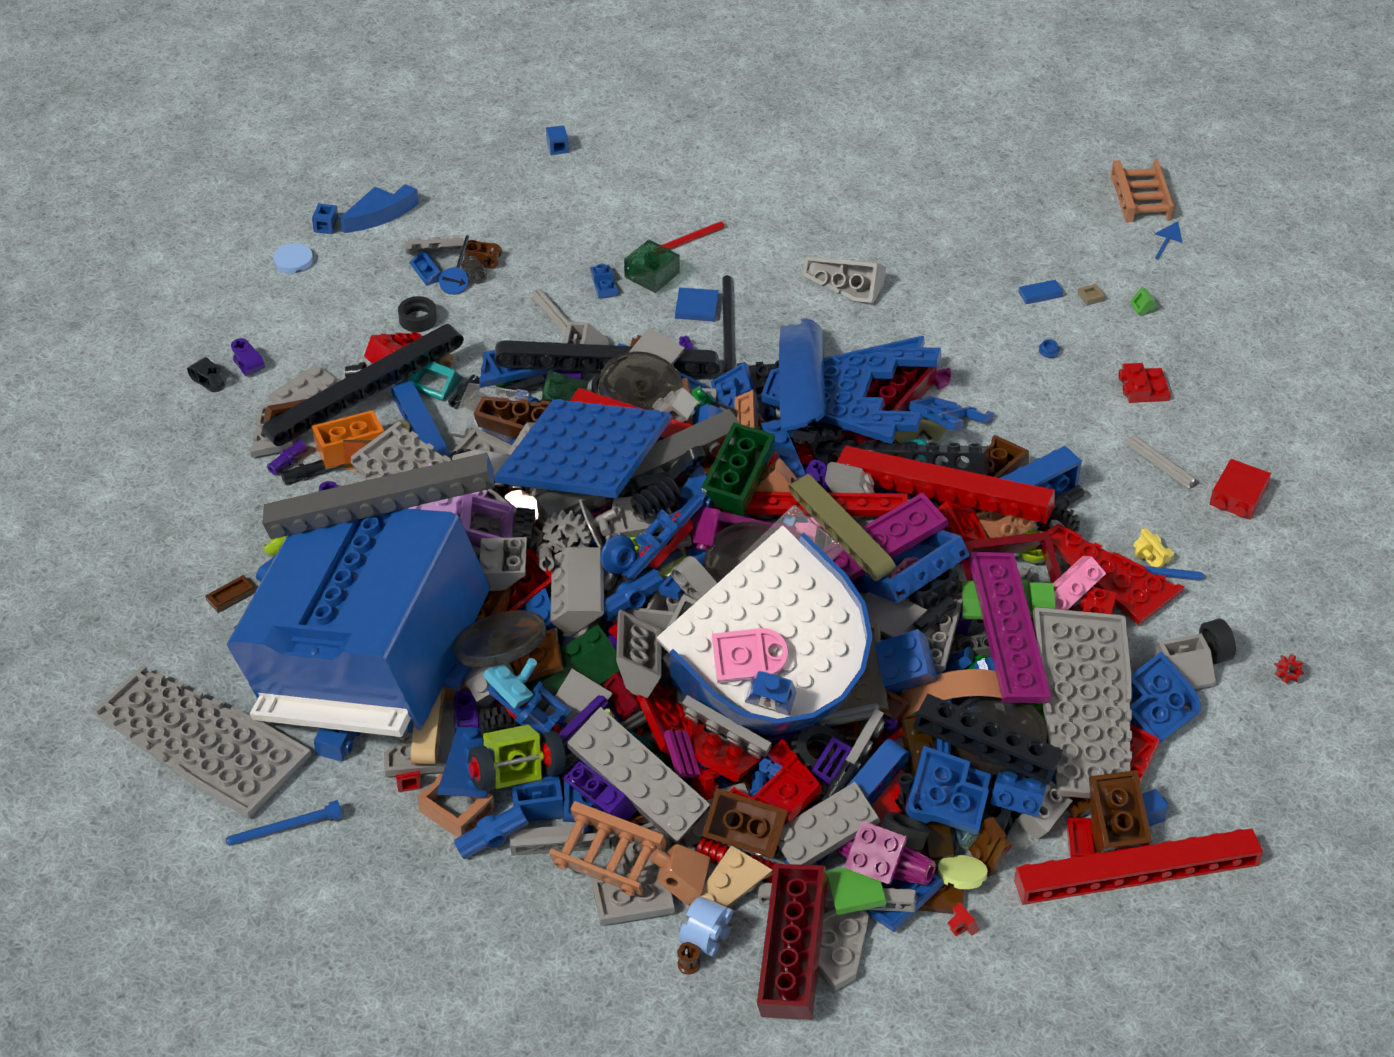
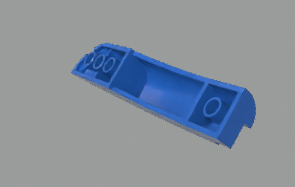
(801, 374)

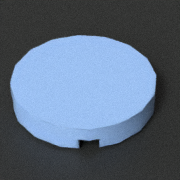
(292, 258)

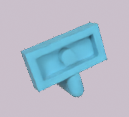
(509, 685)

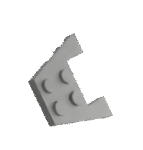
(629, 523)

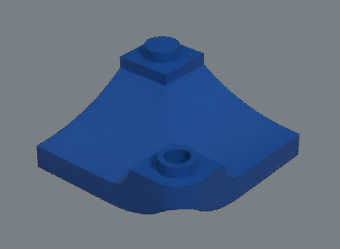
(1160, 698)
(948, 791)

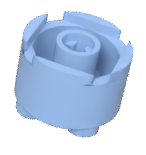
(706, 925)

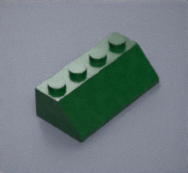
(739, 468)
(587, 654)

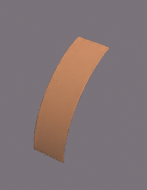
(953, 685)

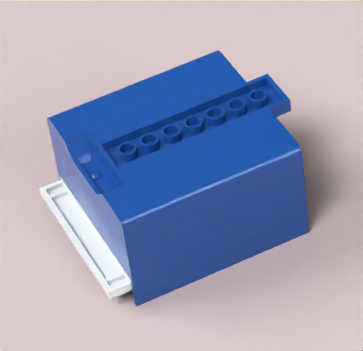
(360, 622)

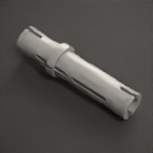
(545, 555)

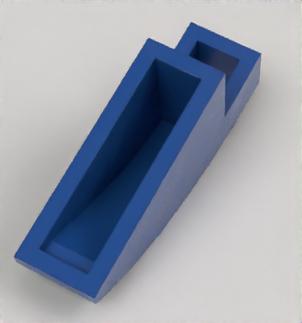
(378, 208)

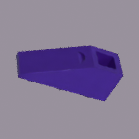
(599, 792)

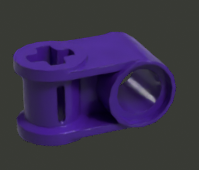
(246, 357)
(465, 710)

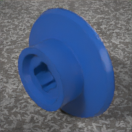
(611, 554)

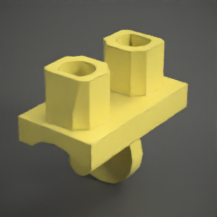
(1150, 548)

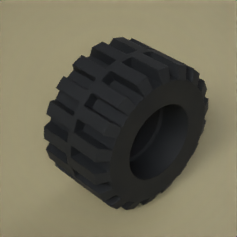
(817, 738)

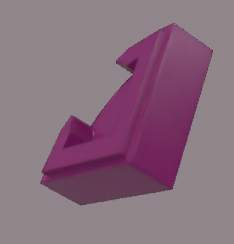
(942, 378)

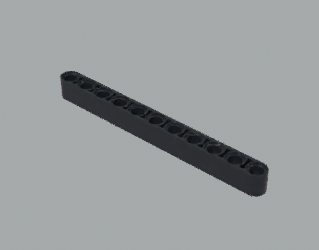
(591, 357)
(362, 385)

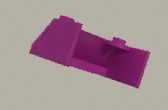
(710, 521)

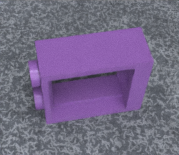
(488, 507)

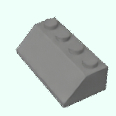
(577, 588)
(638, 654)

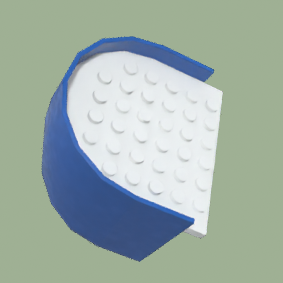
(801, 597)

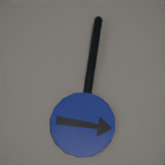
(454, 279)

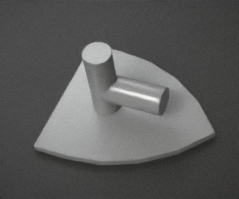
(598, 525)

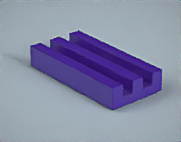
(822, 776)

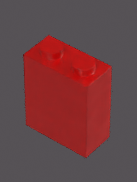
(1240, 489)

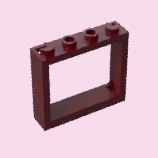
(1015, 544)

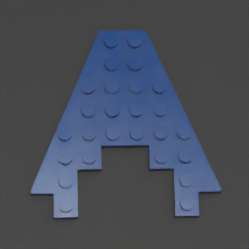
(848, 383)

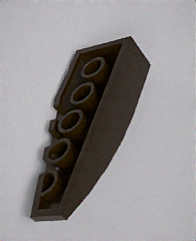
(941, 837)

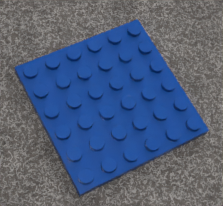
(584, 448)

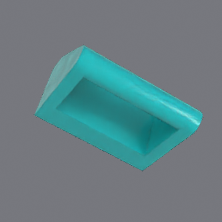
(440, 371)

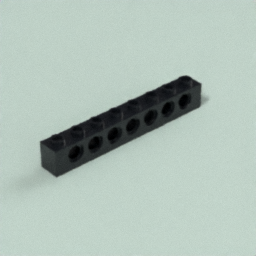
(975, 452)

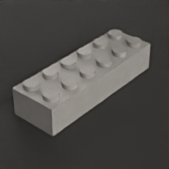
(639, 775)

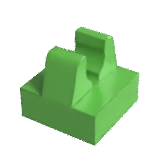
(1143, 302)

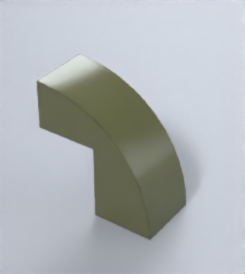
(929, 428)

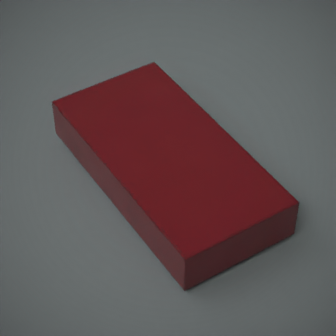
(621, 698)

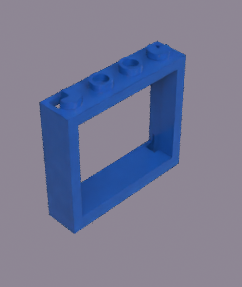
(948, 553)

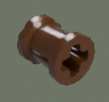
(685, 960)

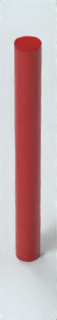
(694, 235)

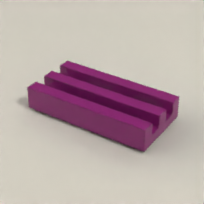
(683, 754)

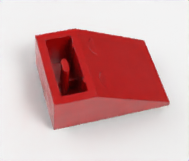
(385, 344)

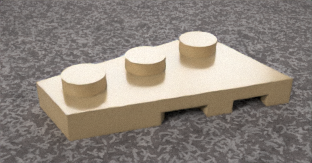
(734, 877)

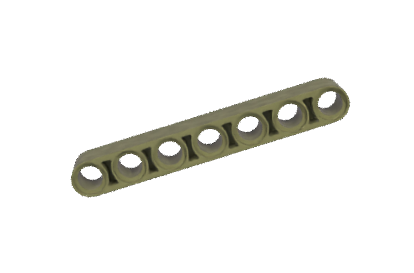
(842, 527)

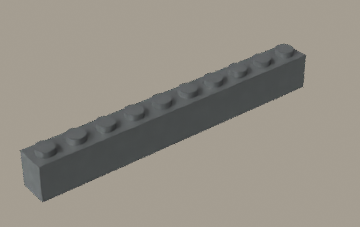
(661, 458)
(378, 496)

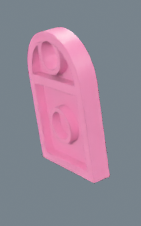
(745, 652)

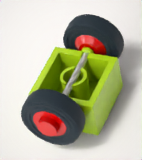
(515, 757)

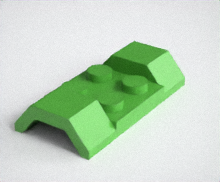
(1037, 595)

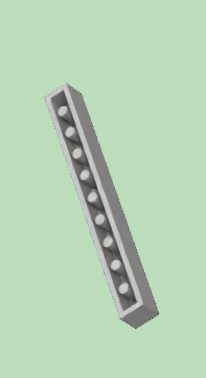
(896, 899)

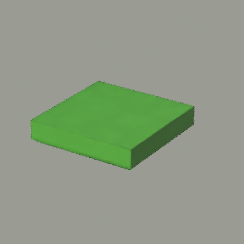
(854, 891)

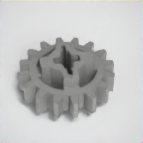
(567, 532)

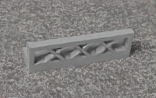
(543, 839)

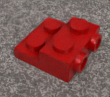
(1143, 384)
(962, 521)

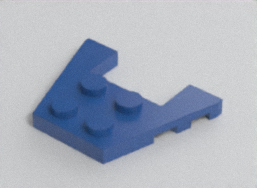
(947, 412)

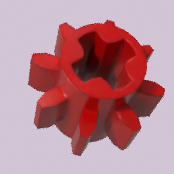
(1294, 669)

